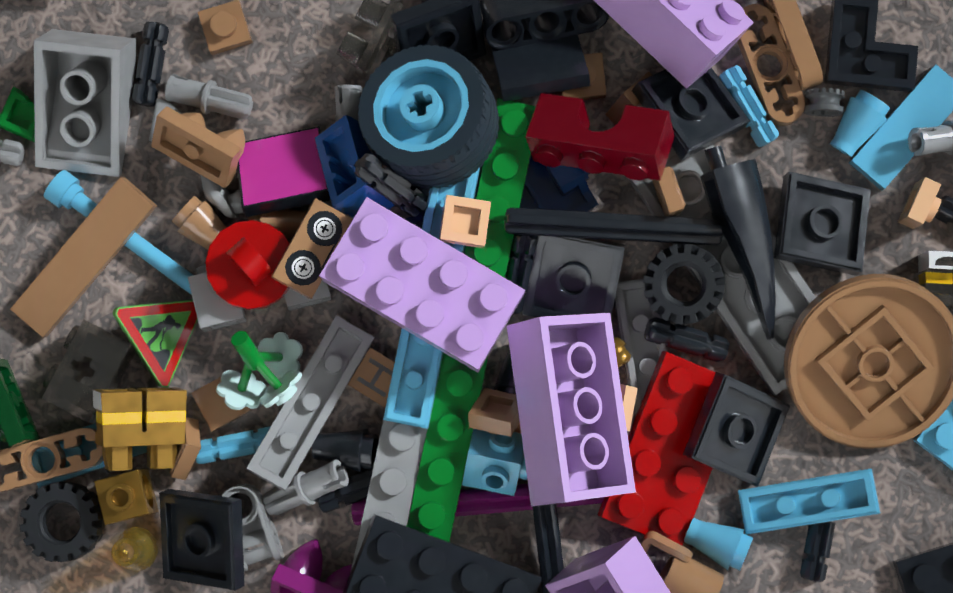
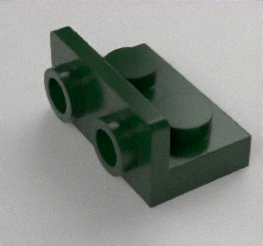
(15, 419)

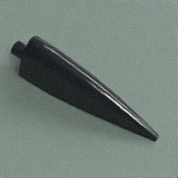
(740, 204)

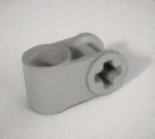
(257, 528)

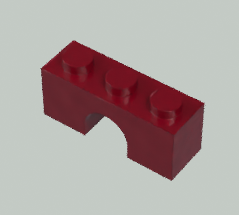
(632, 148)

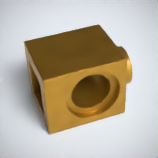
(126, 496)

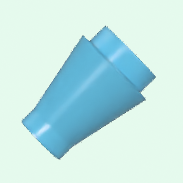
(859, 122)
(719, 542)

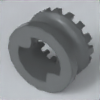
(824, 103)

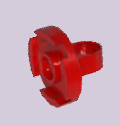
(243, 262)

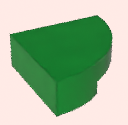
(18, 115)

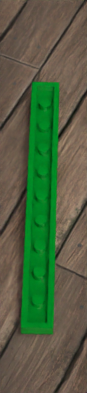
(458, 385)

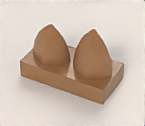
(196, 147)

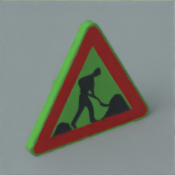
(159, 334)

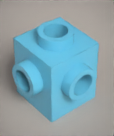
(495, 462)

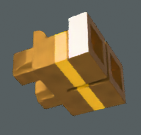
(140, 419)

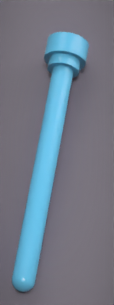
(66, 192)

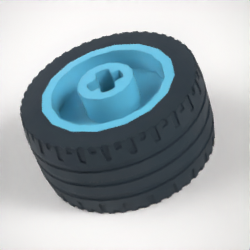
(429, 116)

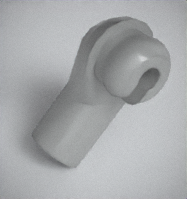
(226, 202)

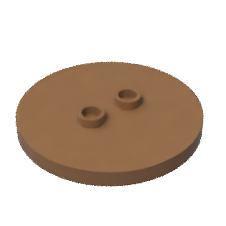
(871, 361)

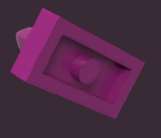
(303, 572)

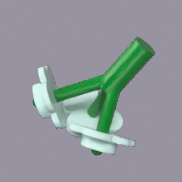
(274, 360)

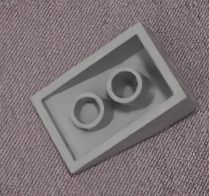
(82, 100)

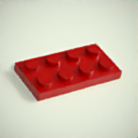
(664, 479)

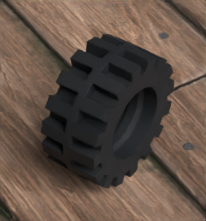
(35, 521)

